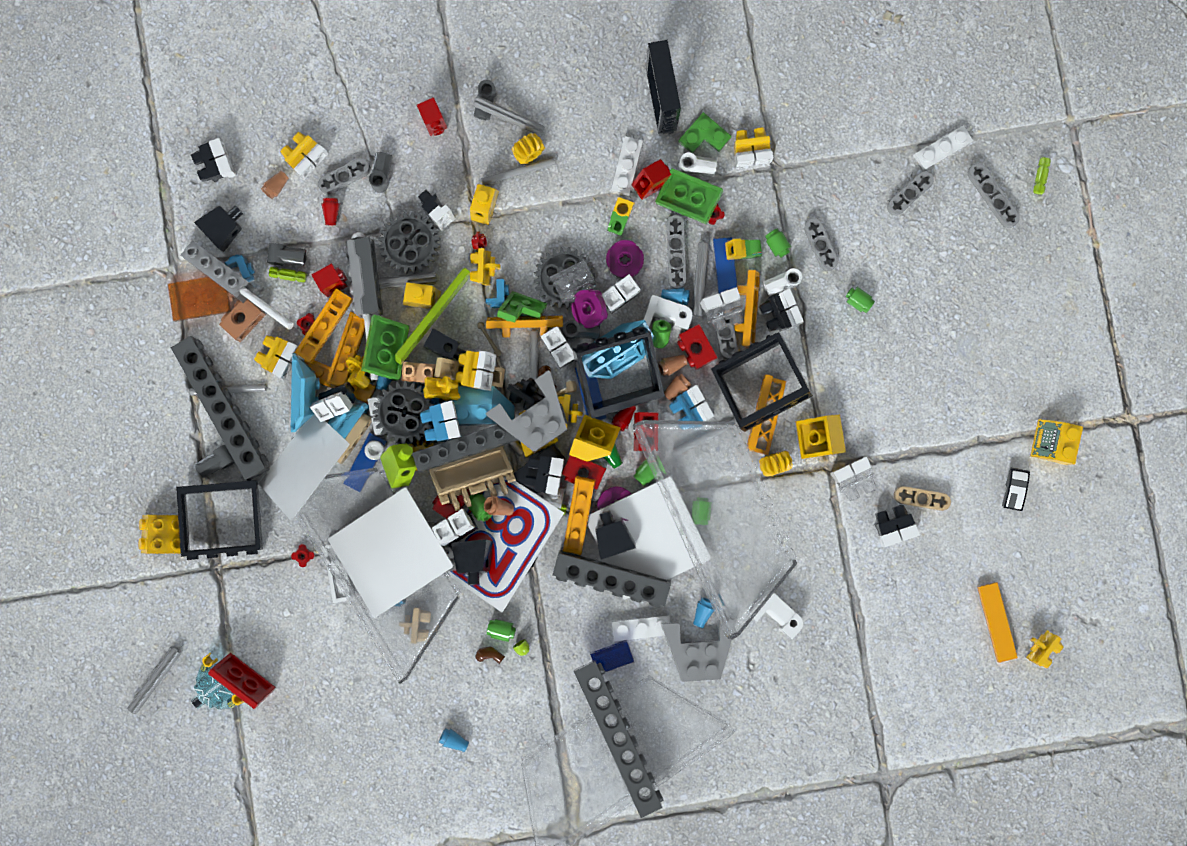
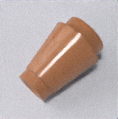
(274, 185)
(671, 364)
(677, 386)
(497, 506)

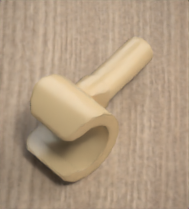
(571, 386)

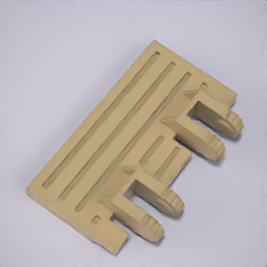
(472, 473)

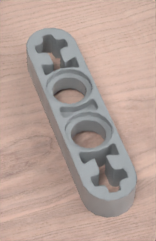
(996, 193)
(676, 252)

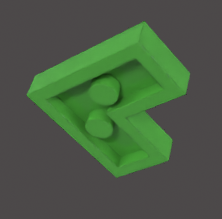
(704, 129)
(519, 303)

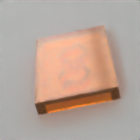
(197, 299)

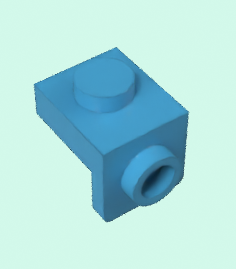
(246, 269)
(502, 292)

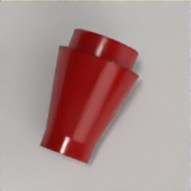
(330, 210)
(623, 418)

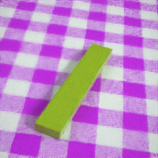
(432, 316)

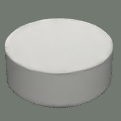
(374, 450)

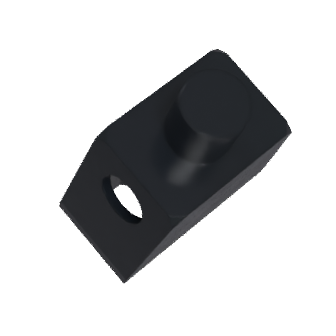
(220, 226)
(436, 342)
(613, 536)
(472, 558)

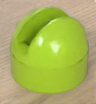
(522, 647)

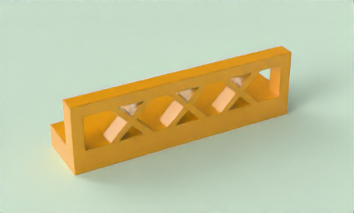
(761, 403)

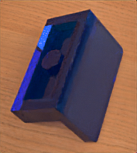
(613, 656)

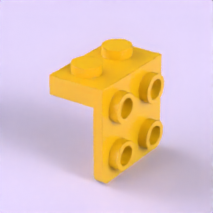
(159, 534)

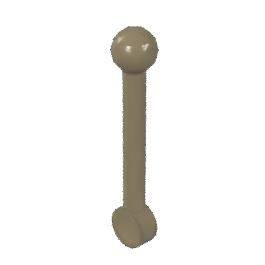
(480, 325)

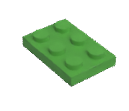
(689, 196)
(382, 344)

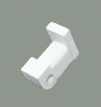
(668, 311)
(782, 615)

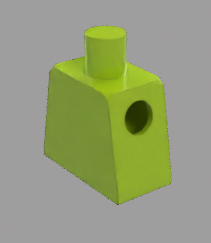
(399, 465)

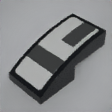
(1017, 489)

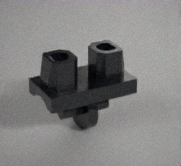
(525, 390)

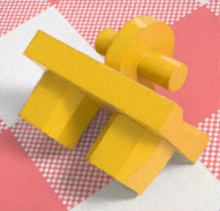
(486, 267)
(357, 376)
(441, 388)
(565, 401)
(1043, 648)

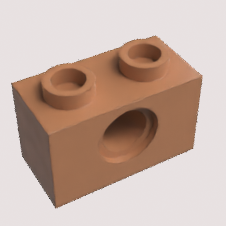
(237, 330)

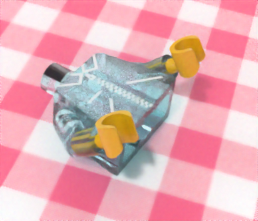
(211, 691)

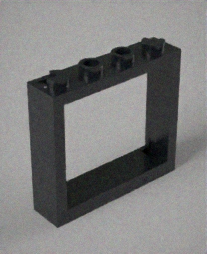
(662, 87)
(629, 399)
(774, 408)
(185, 550)

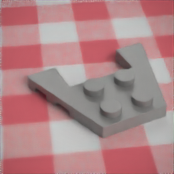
(537, 424)
(697, 659)

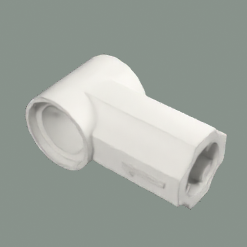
(700, 164)
(780, 283)

